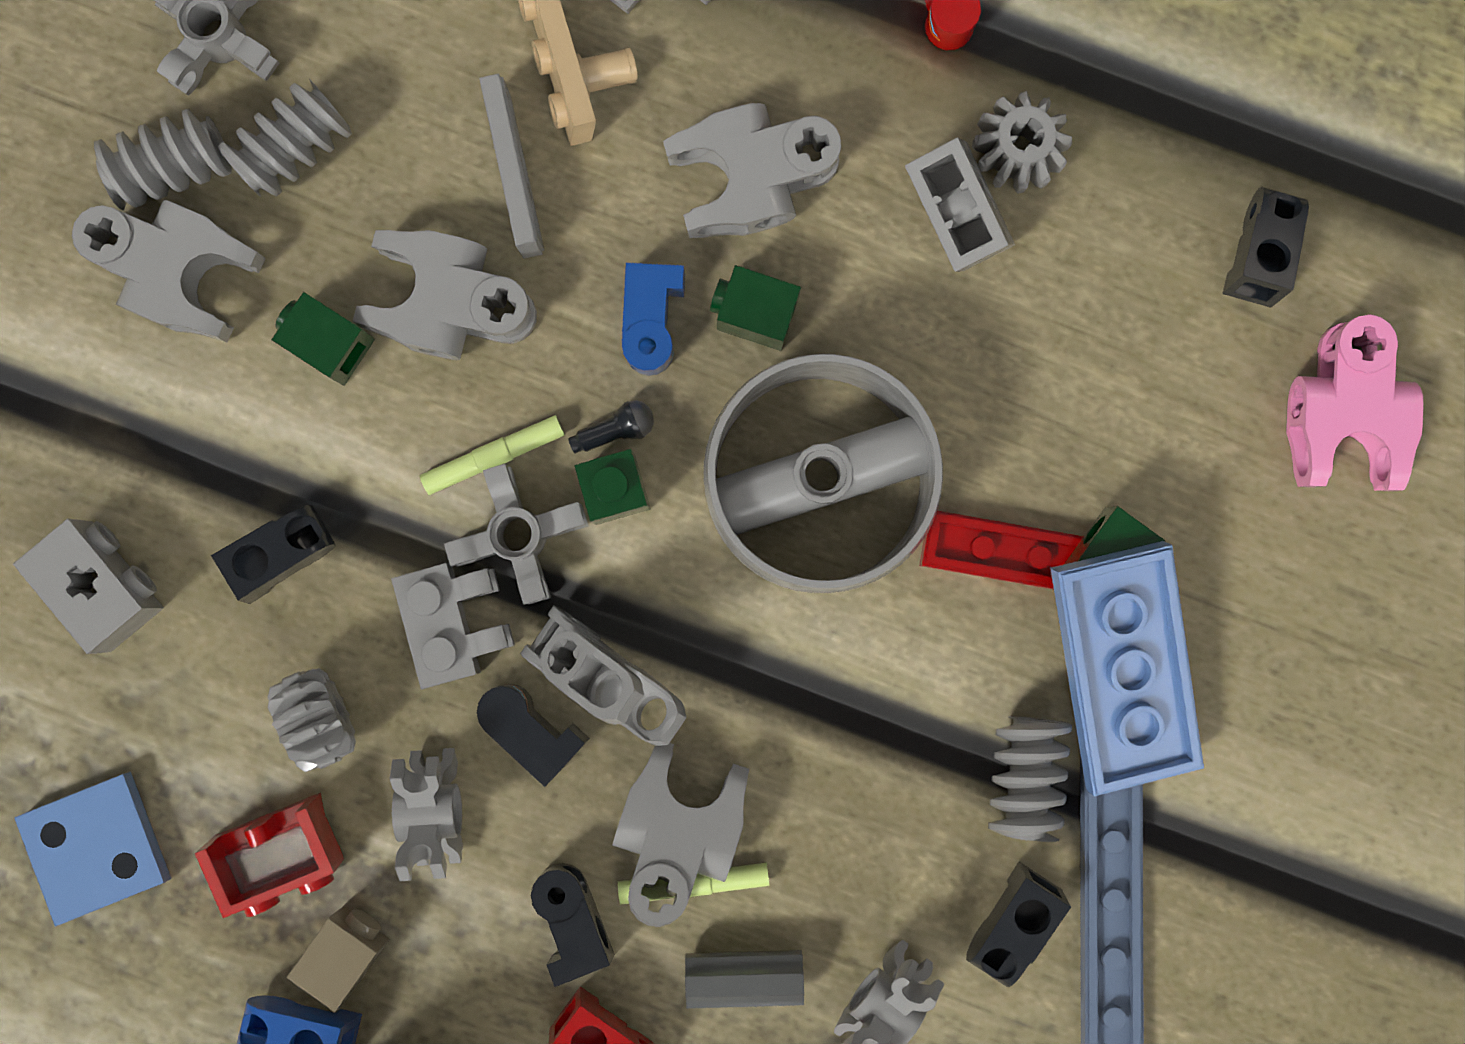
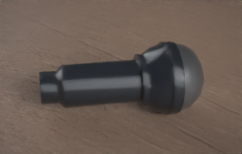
(630, 421)

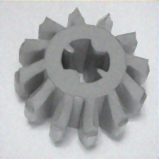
(1033, 123)
(311, 719)

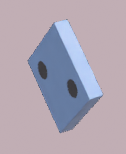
(92, 848)

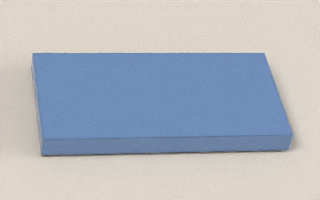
(1128, 667)

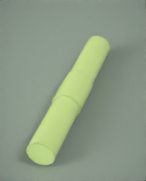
(492, 455)
(738, 878)

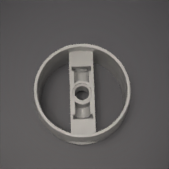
(861, 461)

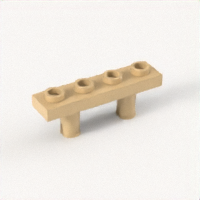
(571, 75)

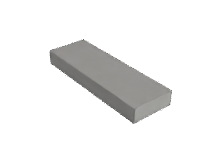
(512, 166)

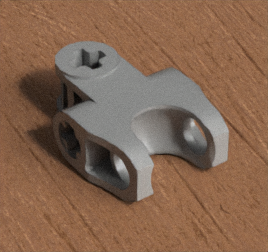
(761, 165)
(163, 262)
(448, 296)
(601, 678)
(677, 839)

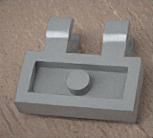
(438, 625)

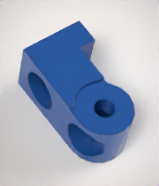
(645, 315)
(287, 1022)

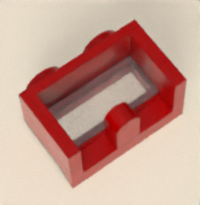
(271, 857)

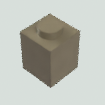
(339, 957)

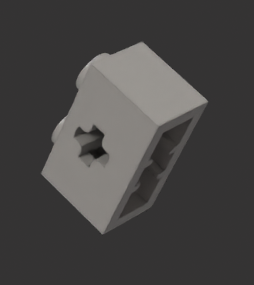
(959, 205)
(62, 577)

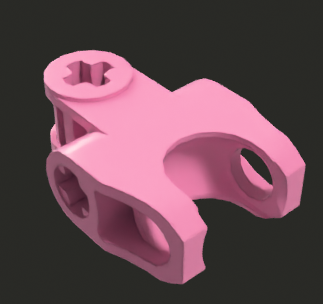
(1355, 399)

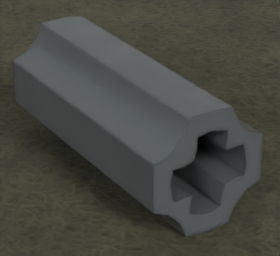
(744, 979)

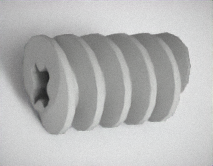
(285, 139)
(160, 161)
(1030, 779)

